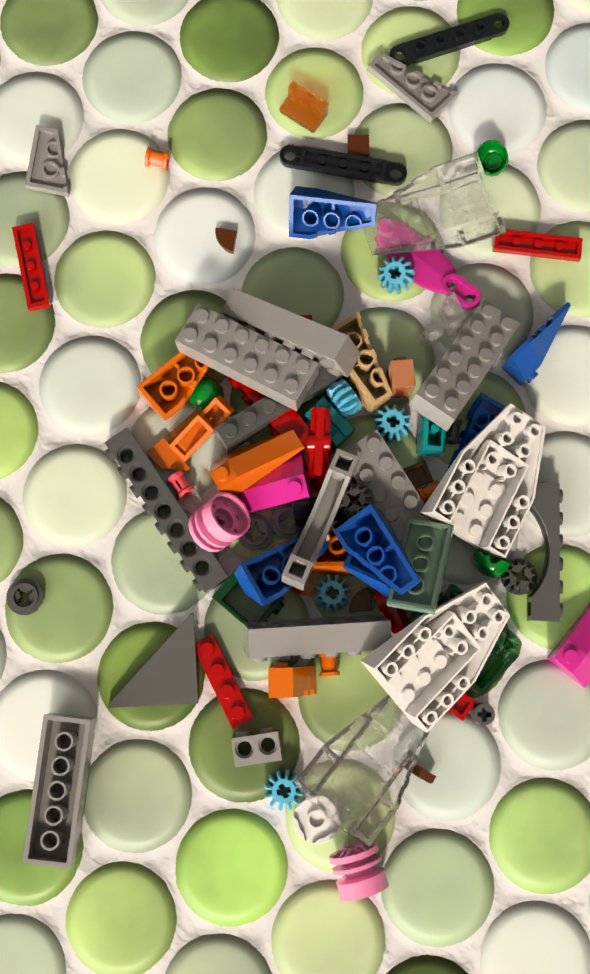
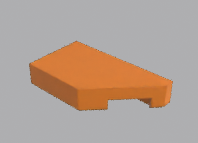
(166, 457)

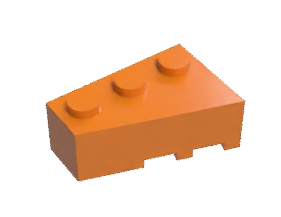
(291, 681)

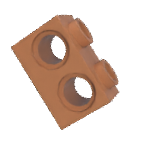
(401, 377)

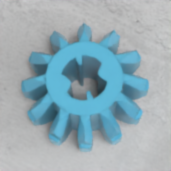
(393, 267)
(344, 398)
(399, 421)
(336, 587)
(279, 796)

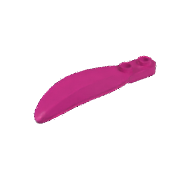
(437, 274)

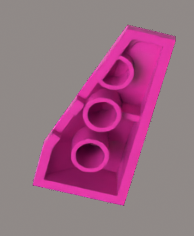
(281, 486)
(573, 650)

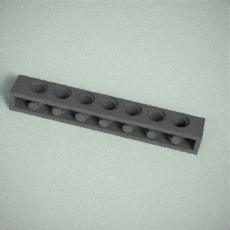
(125, 442)

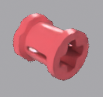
(180, 484)

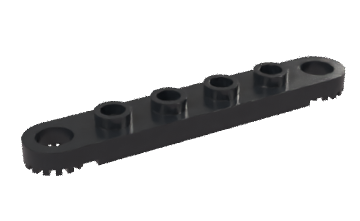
(451, 39)
(343, 165)

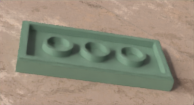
(428, 550)

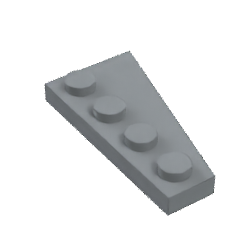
(419, 93)

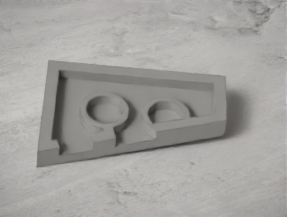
(46, 163)

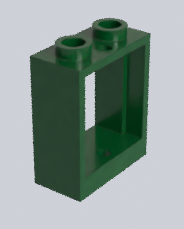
(225, 590)

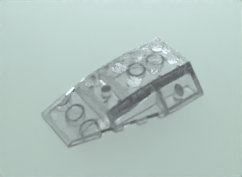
(436, 211)
(364, 771)

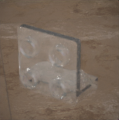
(452, 317)

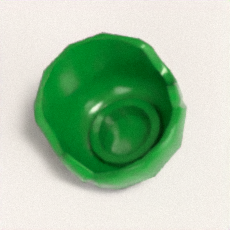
(493, 157)
(205, 392)
(490, 567)

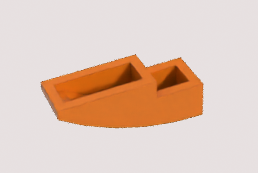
(202, 428)

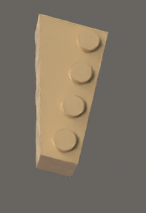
(366, 376)

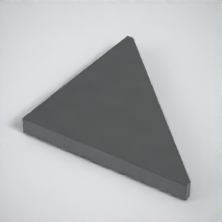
(168, 675)

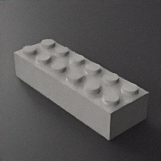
(302, 335)
(247, 357)
(464, 365)
(387, 481)
(315, 636)
(59, 790)

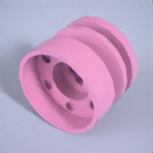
(219, 522)
(360, 877)

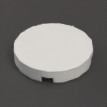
(312, 823)

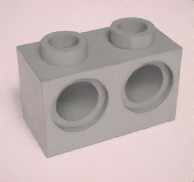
(258, 753)

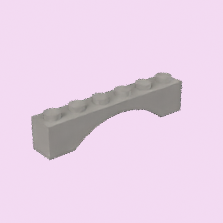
(320, 520)

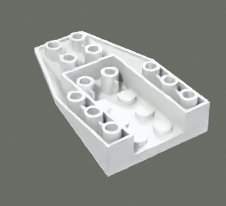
(491, 483)
(439, 655)

